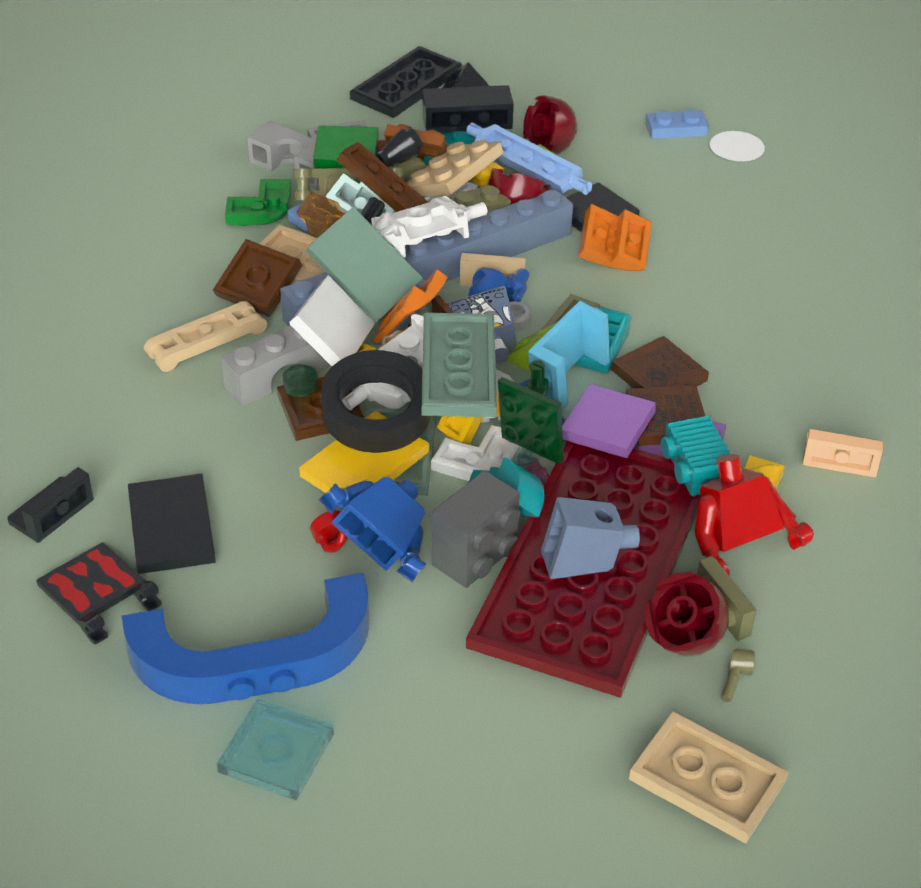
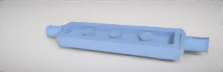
(532, 159)

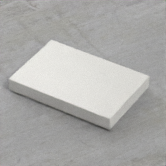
(332, 322)

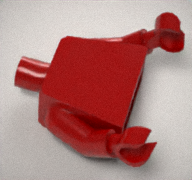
(741, 509)

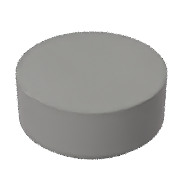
(521, 315)

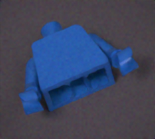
(381, 521)

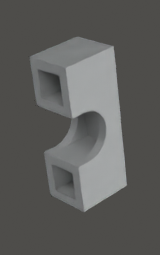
(277, 145)
(251, 368)

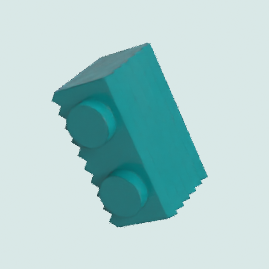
(693, 450)

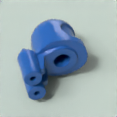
(488, 279)

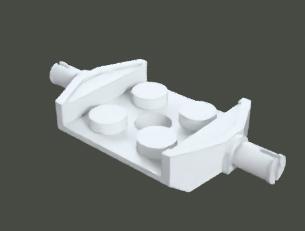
(426, 220)
(406, 343)

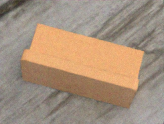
(842, 453)

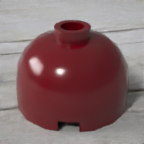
(550, 124)
(517, 185)
(687, 614)

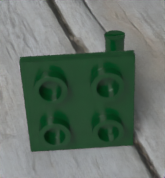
(530, 416)

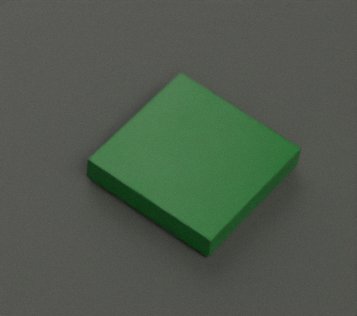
(335, 139)

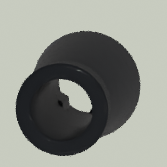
(402, 146)

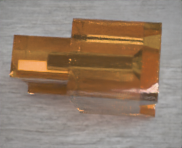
(319, 213)

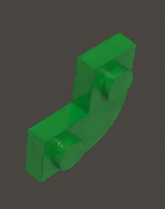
(267, 208)

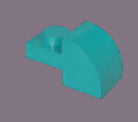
(523, 481)

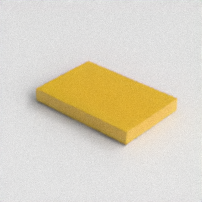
(349, 466)

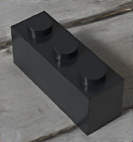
(458, 107)

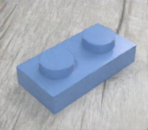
(676, 124)

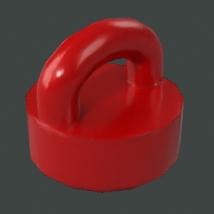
(325, 532)

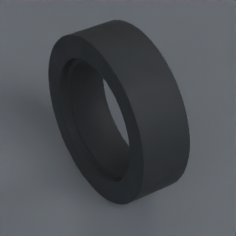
(371, 434)

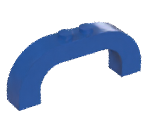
(252, 667)

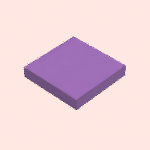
(608, 420)

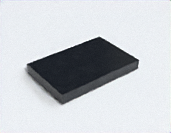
(170, 524)

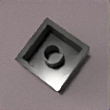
(475, 528)

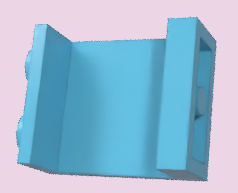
(577, 334)

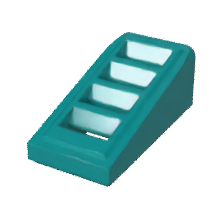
(618, 332)

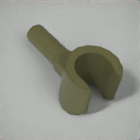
(741, 663)

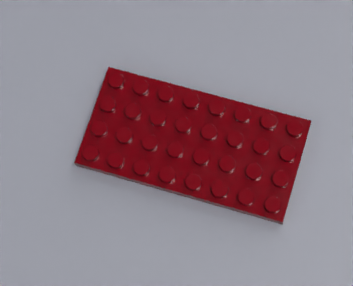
(595, 622)

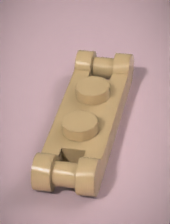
(204, 334)

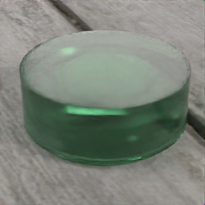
(300, 380)

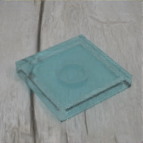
(276, 749)

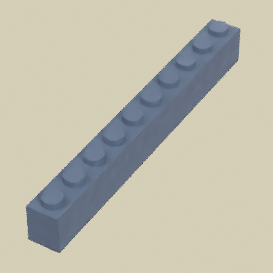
(499, 233)

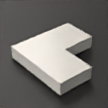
(460, 458)

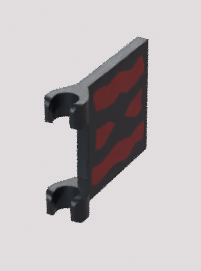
(93, 585)

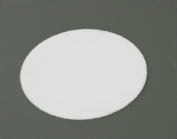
(737, 146)

